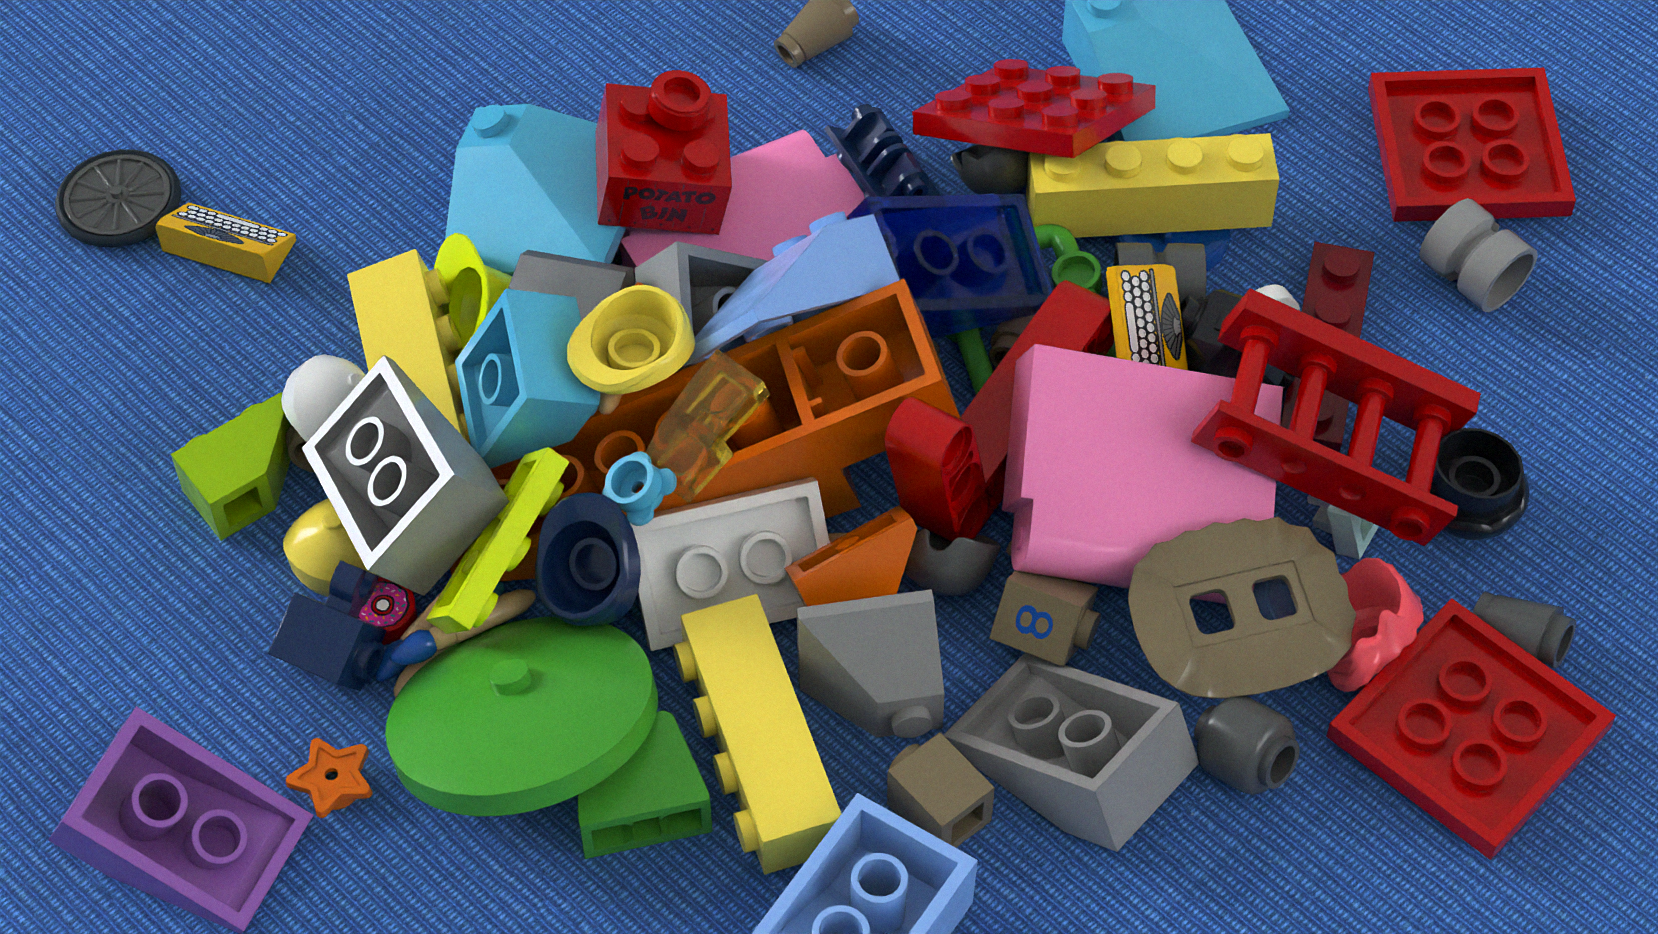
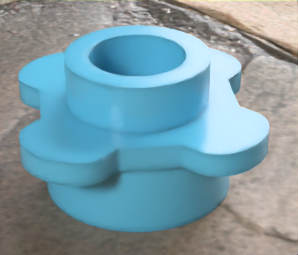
(631, 473)

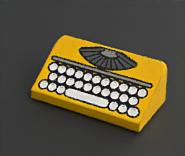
(224, 241)
(1147, 314)

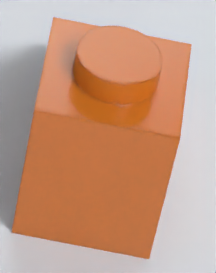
(858, 564)

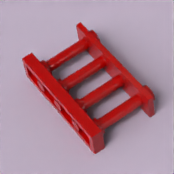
(1359, 373)

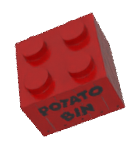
(660, 174)

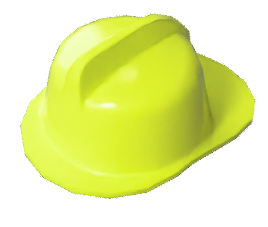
(470, 285)

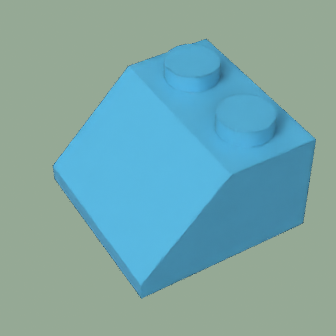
(519, 380)

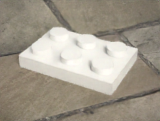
(726, 552)

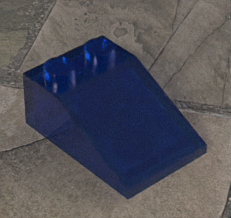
(963, 257)

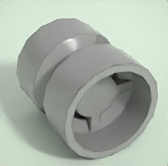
(1486, 262)

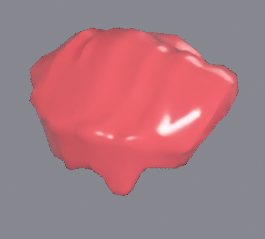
(1383, 625)

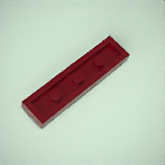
(1337, 296)

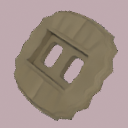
(1257, 651)

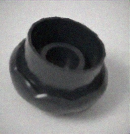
(1483, 479)

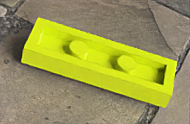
(501, 545)

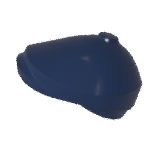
(587, 561)

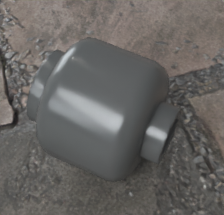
(1246, 745)

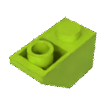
(237, 468)

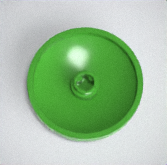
(521, 717)

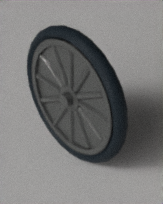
(117, 197)

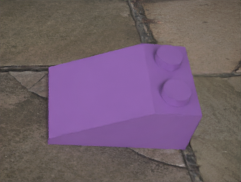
(181, 824)

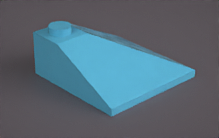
(1189, 49)
(528, 185)

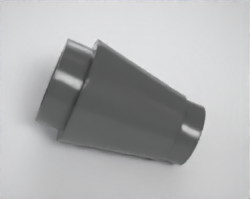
(1531, 625)

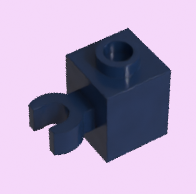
(329, 635)

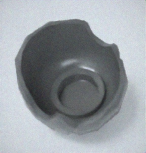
(991, 169)
(948, 566)

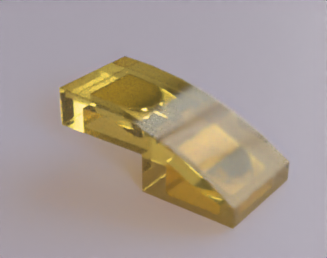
(702, 420)

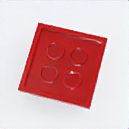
(1035, 109)
(1470, 138)
(1471, 728)

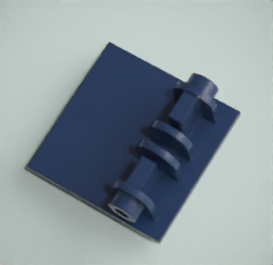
(879, 156)

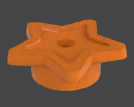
(335, 793)

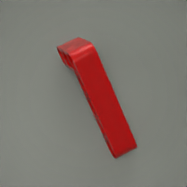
(955, 468)

